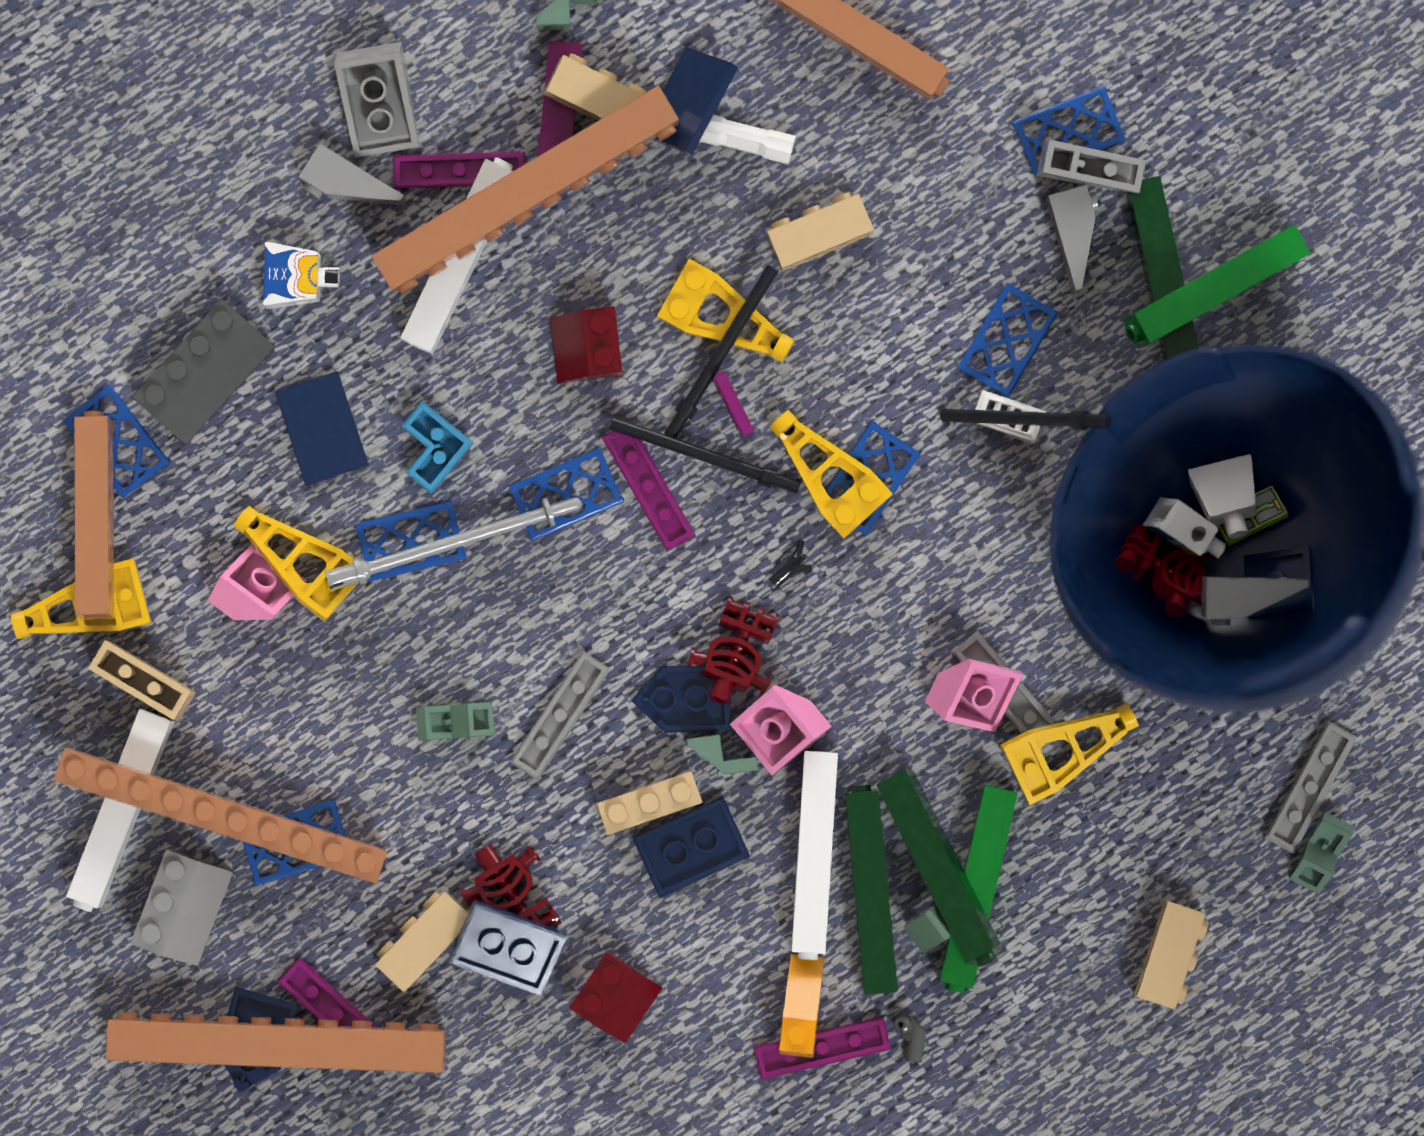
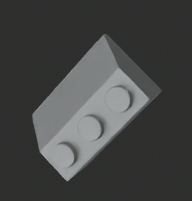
(181, 907)

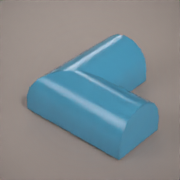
(443, 445)

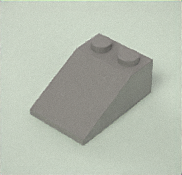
(377, 99)

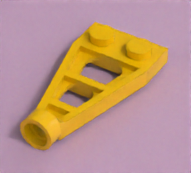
(688, 296)
(857, 502)
(314, 596)
(129, 608)
(1030, 765)

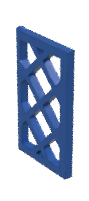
(1074, 103)
(1035, 336)
(144, 440)
(572, 466)
(896, 476)
(389, 522)
(285, 869)

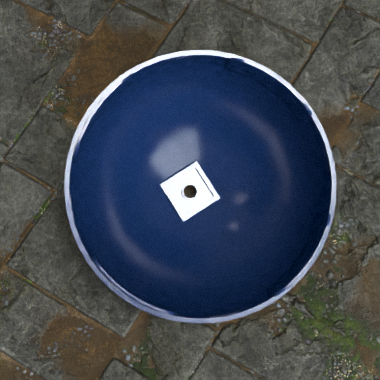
(1348, 526)

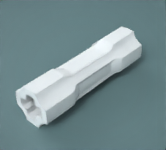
(766, 143)

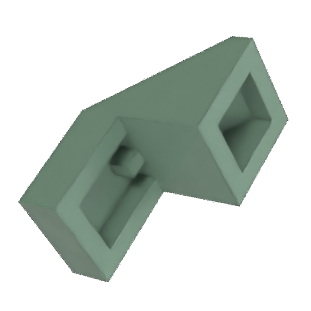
(558, 14)
(455, 721)
(711, 751)
(1321, 852)
(927, 929)

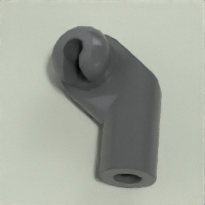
(913, 1034)

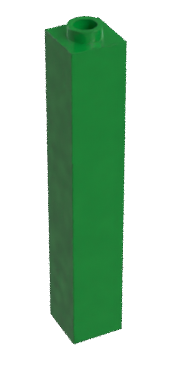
(1215, 287)
(982, 871)

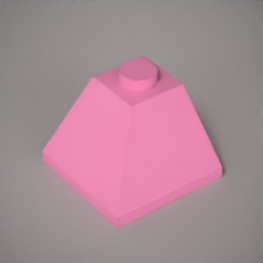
(250, 589)
(973, 693)
(779, 727)

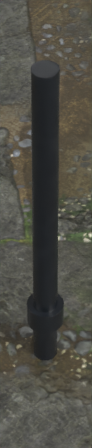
(687, 408)
(1076, 420)
(766, 476)

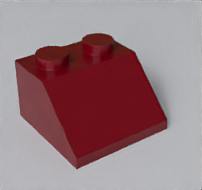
(586, 345)
(615, 997)

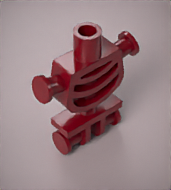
(1173, 579)
(727, 673)
(494, 867)

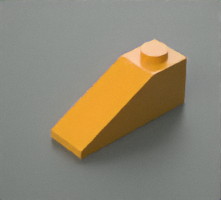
(801, 1007)

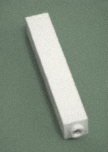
(445, 289)
(116, 818)
(814, 854)

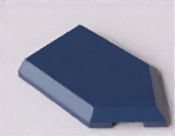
(680, 701)
(253, 1004)

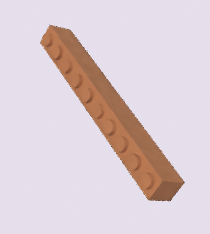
(525, 190)
(220, 815)
(276, 1044)

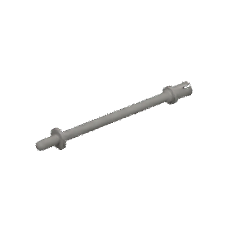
(362, 570)

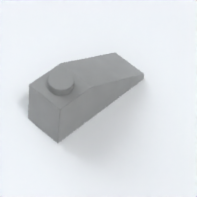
(1090, 167)
(341, 180)
(1073, 223)
(1237, 598)

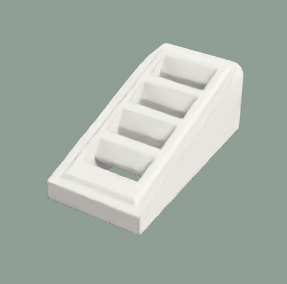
(1029, 436)

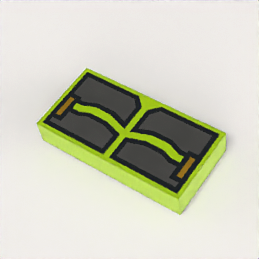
(1268, 512)

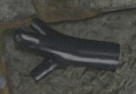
(791, 567)

